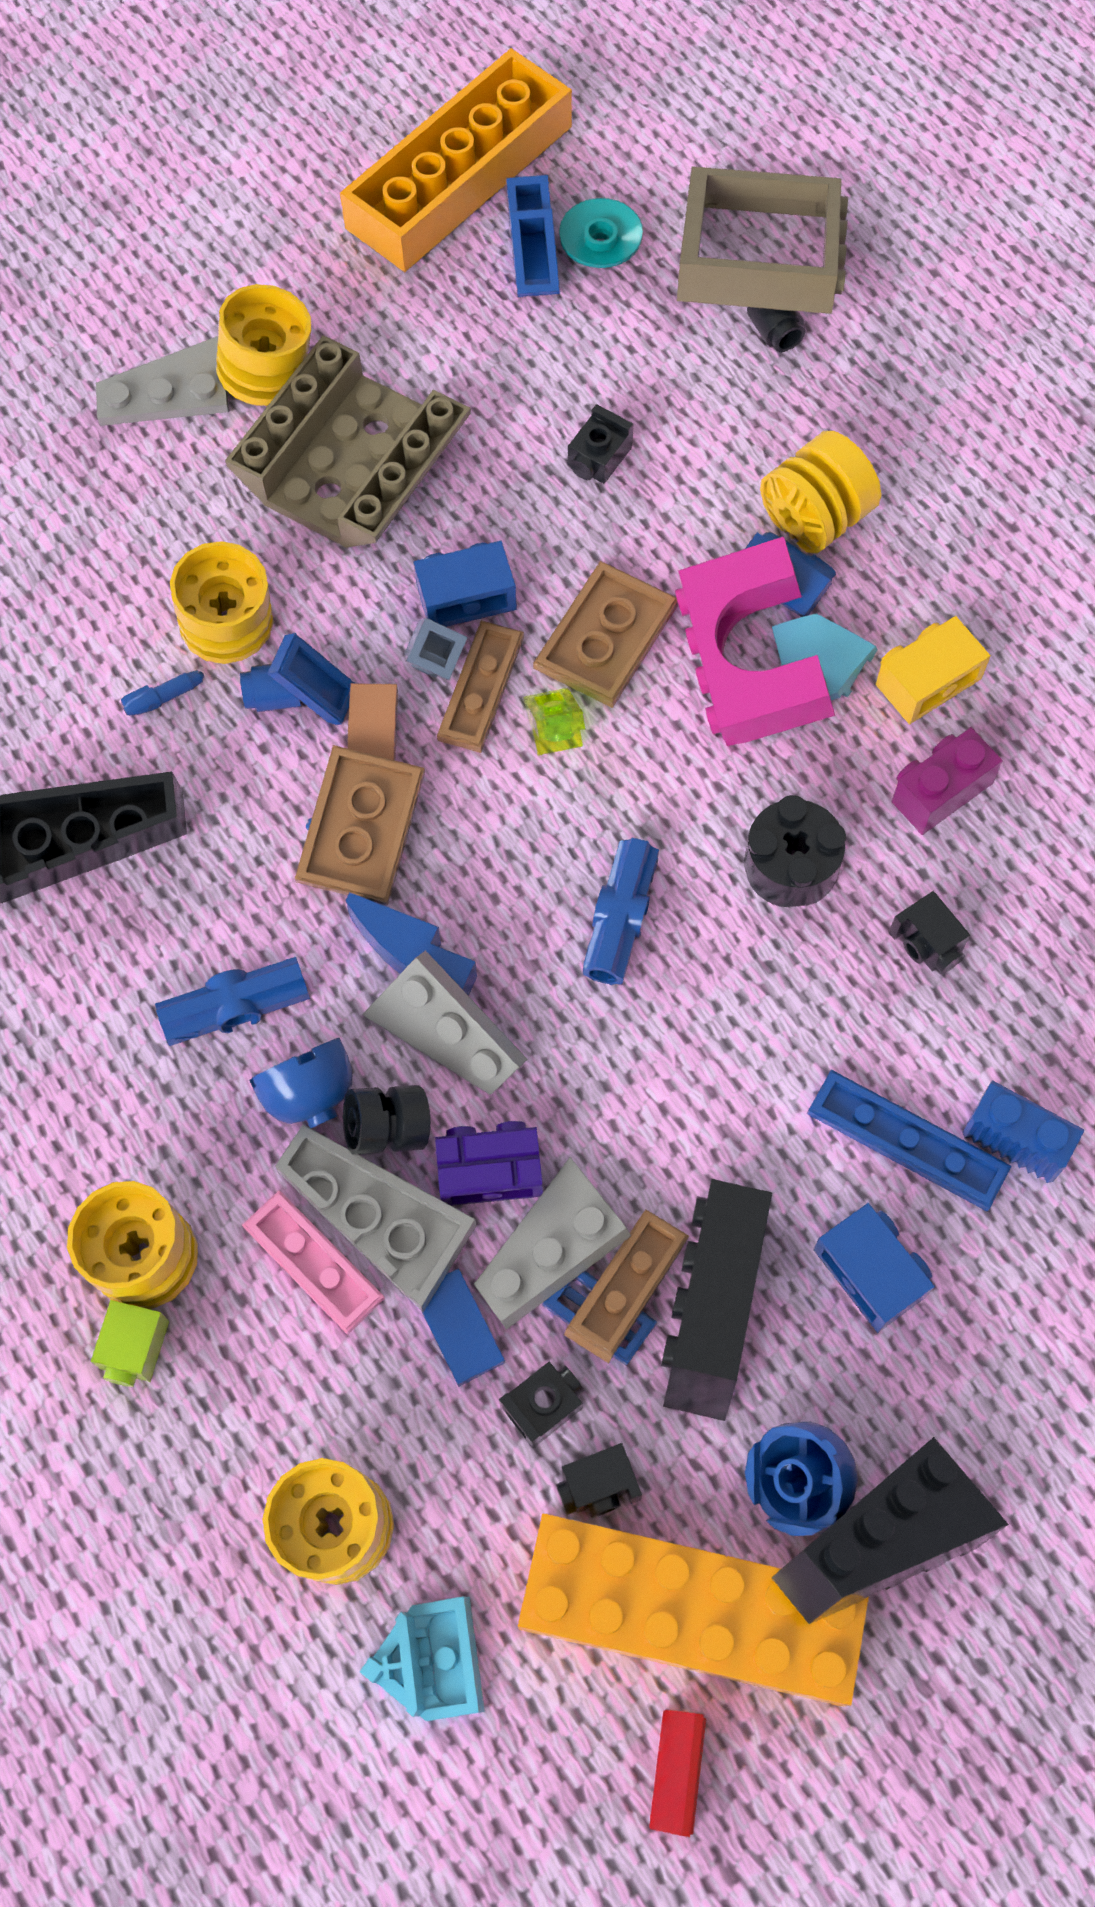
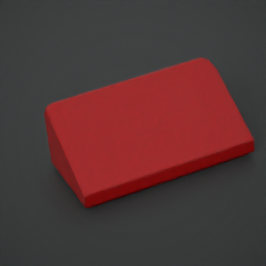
(678, 1772)

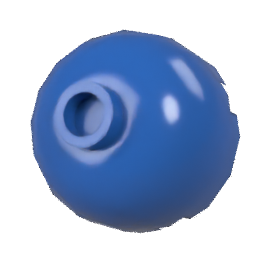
(306, 1085)
(801, 1477)

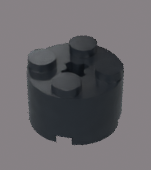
(818, 848)

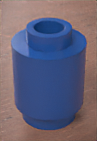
(264, 692)

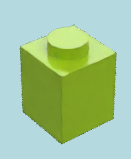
(129, 1343)

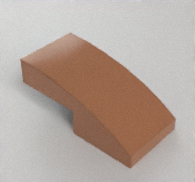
(373, 719)

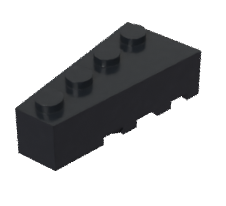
(82, 827)
(718, 1299)
(899, 1529)

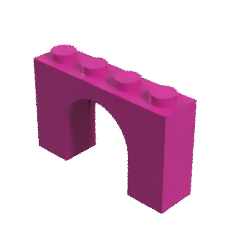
(745, 701)

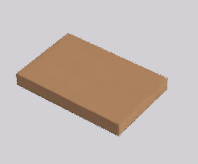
(606, 634)
(360, 824)

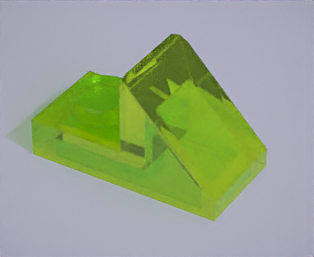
(555, 721)

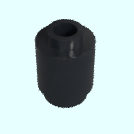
(778, 327)

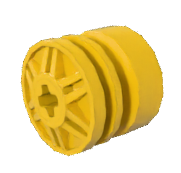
(260, 341)
(821, 491)
(218, 580)
(109, 1232)
(297, 1523)

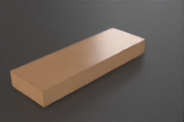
(480, 686)
(626, 1286)

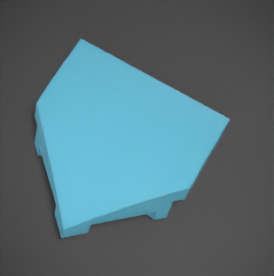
(838, 650)
(406, 1666)

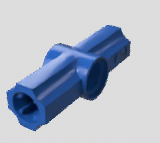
(620, 911)
(231, 1000)

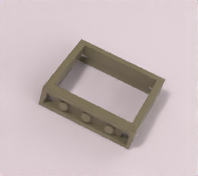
(761, 282)

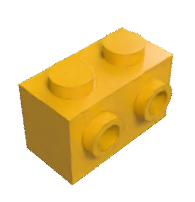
(931, 669)

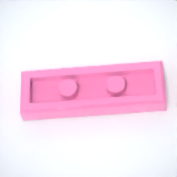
(313, 1262)

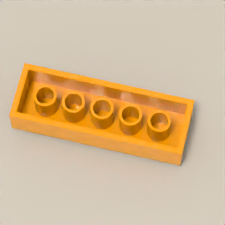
(457, 159)
(686, 1611)

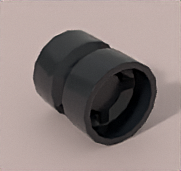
(386, 1119)

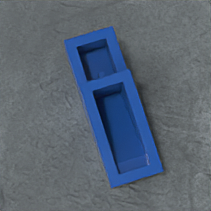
(532, 236)
(403, 938)

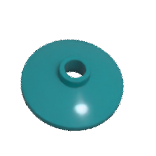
(601, 220)

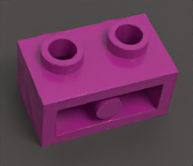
(945, 780)

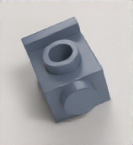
(434, 649)

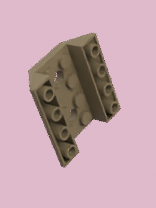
(318, 438)

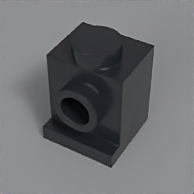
(600, 445)
(931, 933)
(538, 1422)
(598, 1482)

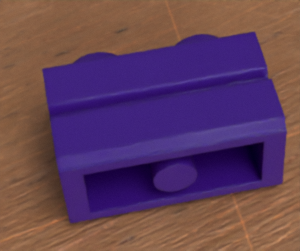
(489, 1164)

